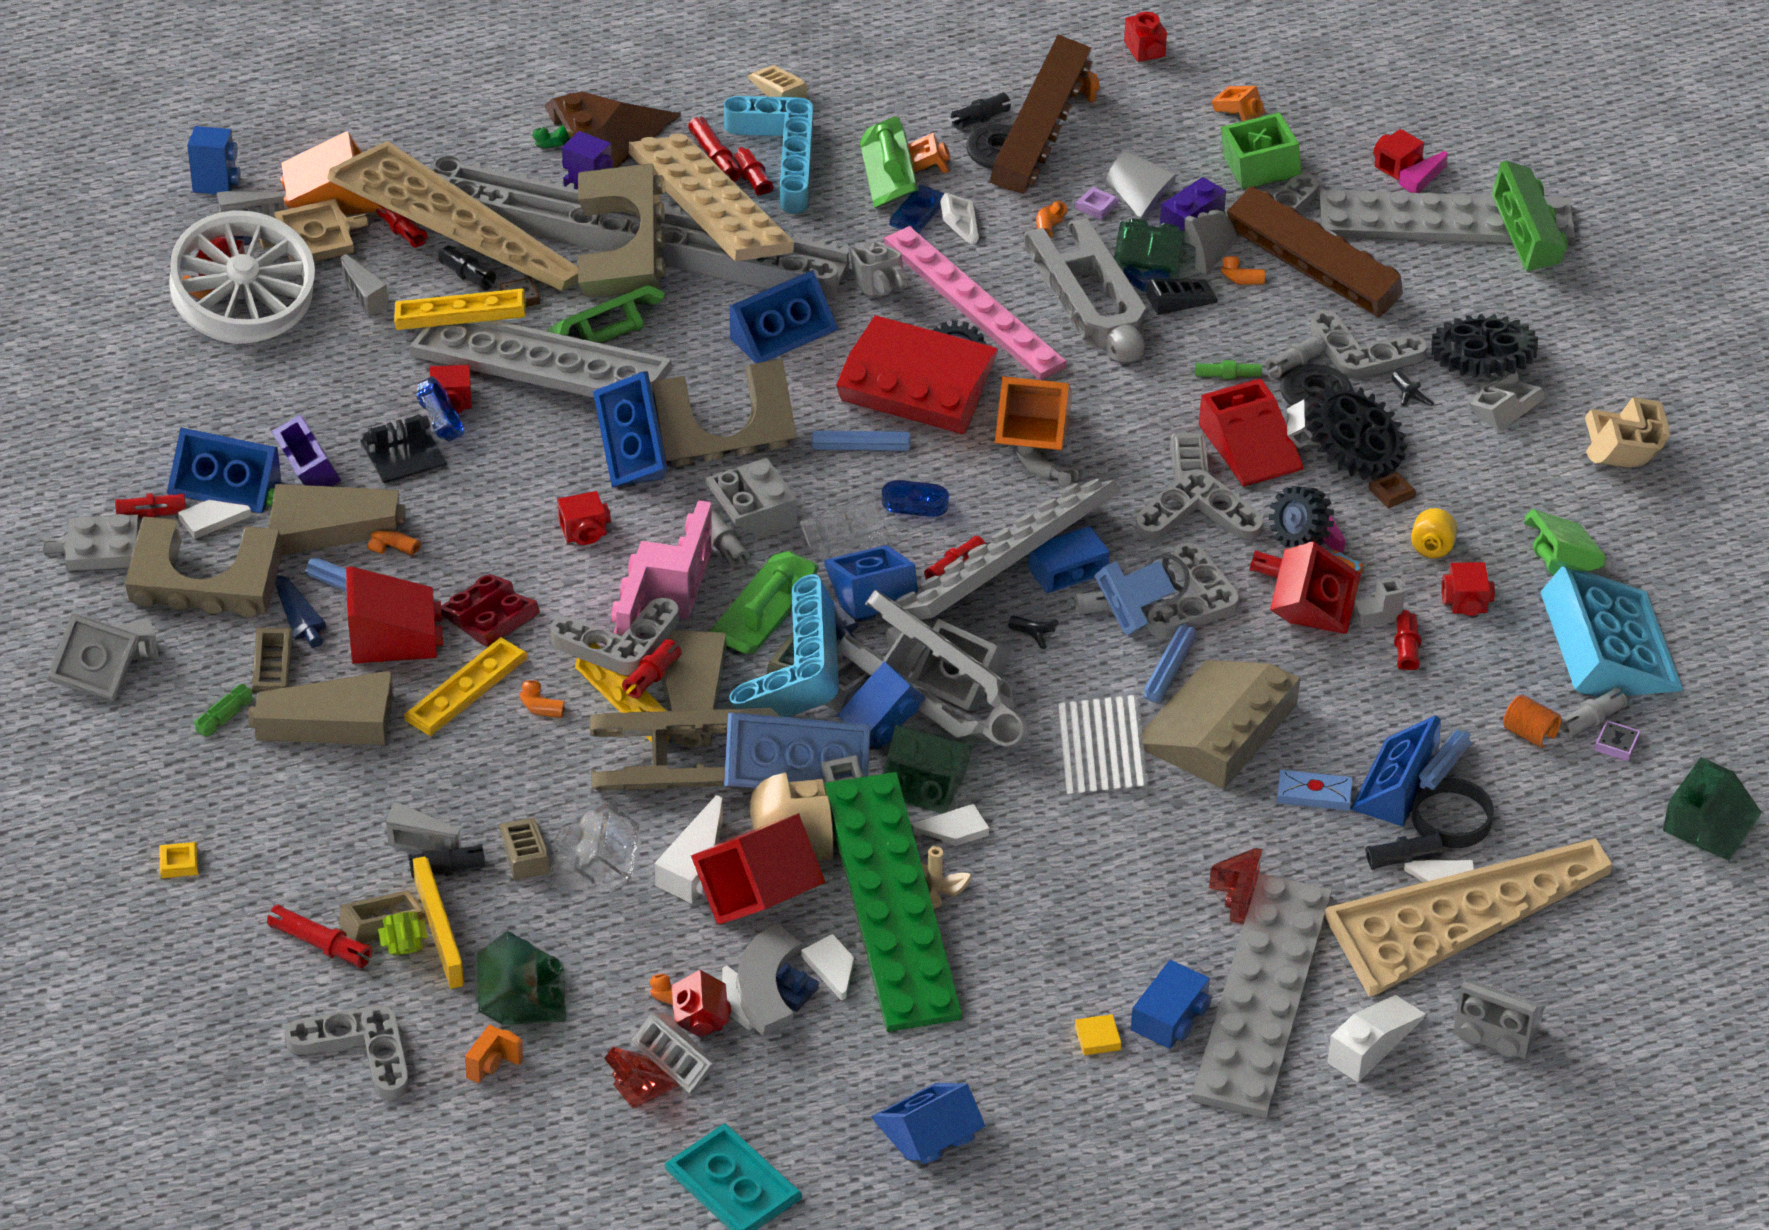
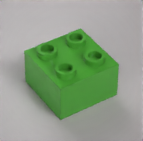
(1261, 150)

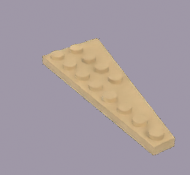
(420, 194)
(1425, 923)

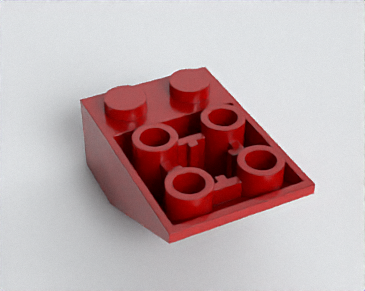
(1249, 432)

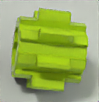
(402, 933)

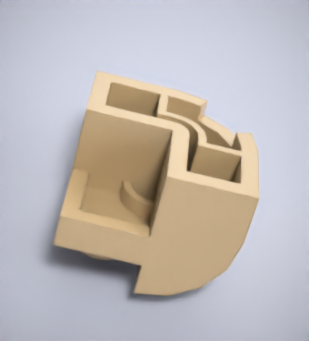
(1627, 437)
(779, 799)

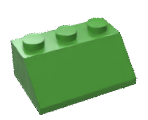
(1528, 216)

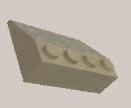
(1221, 718)

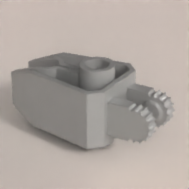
(878, 268)

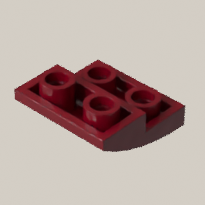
(489, 609)

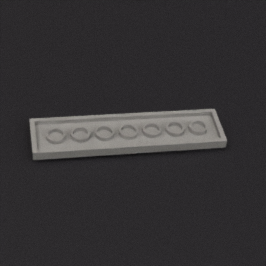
(1424, 216)
(535, 356)
(1007, 548)
(1261, 996)

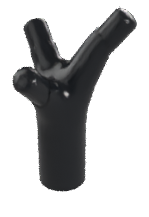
(1409, 389)
(1033, 628)

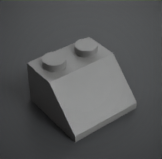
(943, 678)

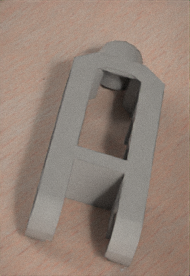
(1117, 333)
(1002, 726)

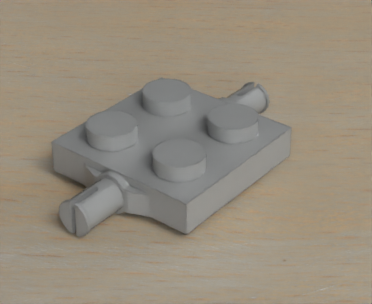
(97, 542)

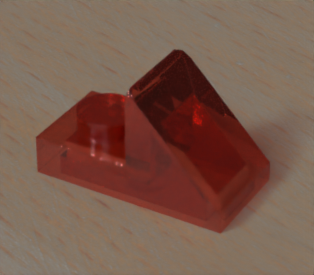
(1238, 879)
(638, 1076)

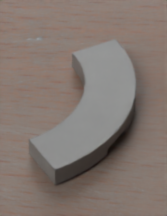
(758, 978)

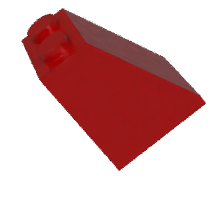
(391, 618)
(758, 869)

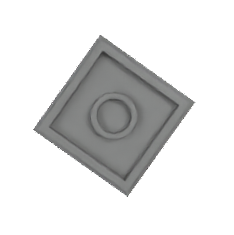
(93, 657)

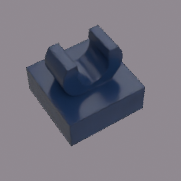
(795, 986)

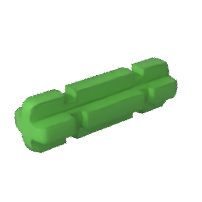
(223, 710)

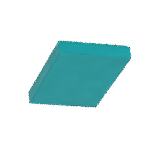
(733, 1180)

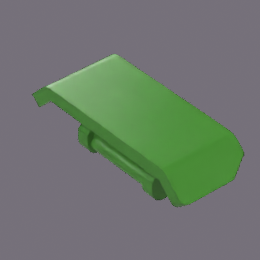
(888, 162)
(633, 322)
(1570, 541)
(763, 602)

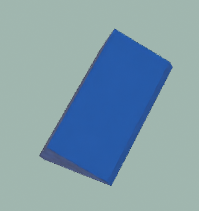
(781, 318)
(630, 431)
(223, 469)
(1394, 777)

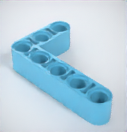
(779, 117)
(815, 668)

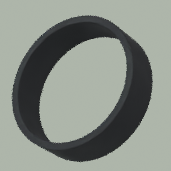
(1462, 787)

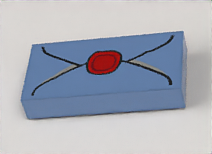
(1314, 790)

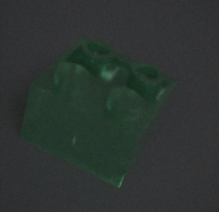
(1150, 246)
(927, 767)
(1711, 810)
(520, 982)

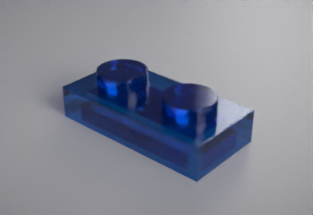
(917, 209)

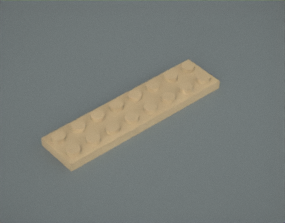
(712, 198)

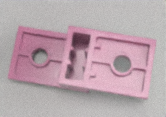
(666, 571)

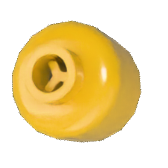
(1434, 529)

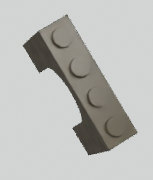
(639, 262)
(768, 423)
(240, 589)

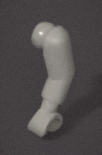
(1038, 466)

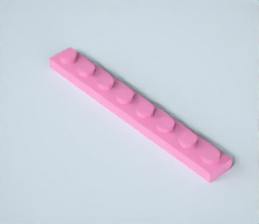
(976, 304)

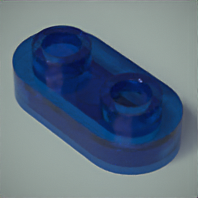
(444, 416)
(915, 498)

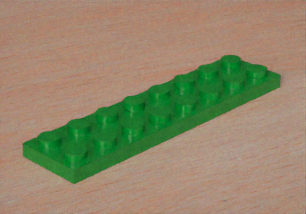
(892, 902)

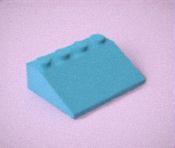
(1608, 635)

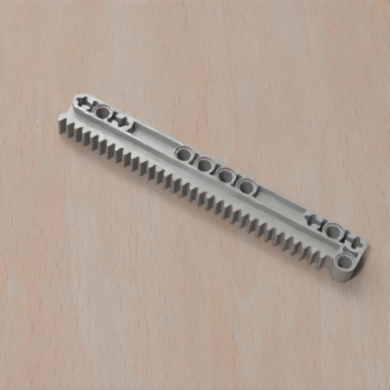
(557, 215)

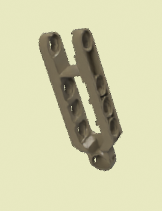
(659, 726)

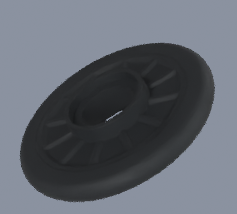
(981, 143)
(1298, 380)

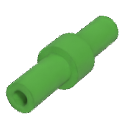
(1228, 370)

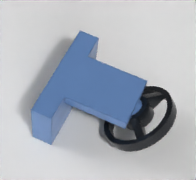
(1132, 592)

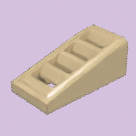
(779, 83)

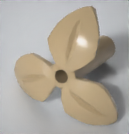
(950, 885)

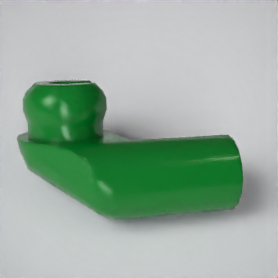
(548, 140)

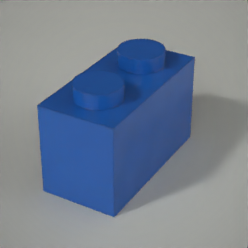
(213, 160)
(1068, 559)
(882, 702)
(1170, 1004)

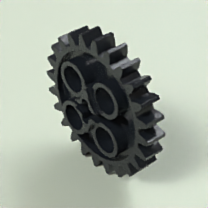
(1484, 345)
(1356, 431)

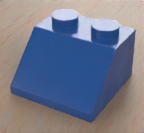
(862, 572)
(931, 1121)

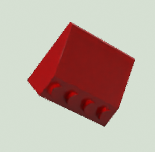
(916, 374)

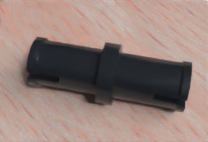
(980, 110)
(467, 267)
(1404, 850)
(452, 859)

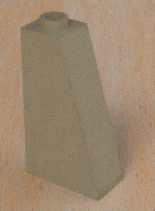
(332, 515)
(695, 677)
(326, 711)

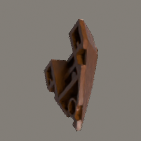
(608, 120)

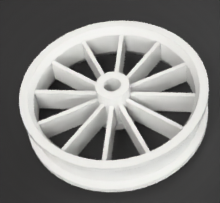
(241, 276)

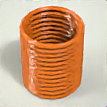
(1531, 720)

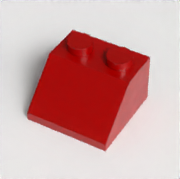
(1315, 589)

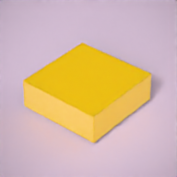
(178, 860)
(1098, 1034)

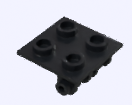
(402, 450)

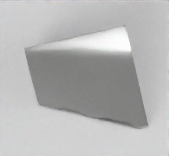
(1139, 182)
(1212, 236)
(1498, 400)

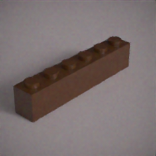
(1040, 115)
(1315, 251)

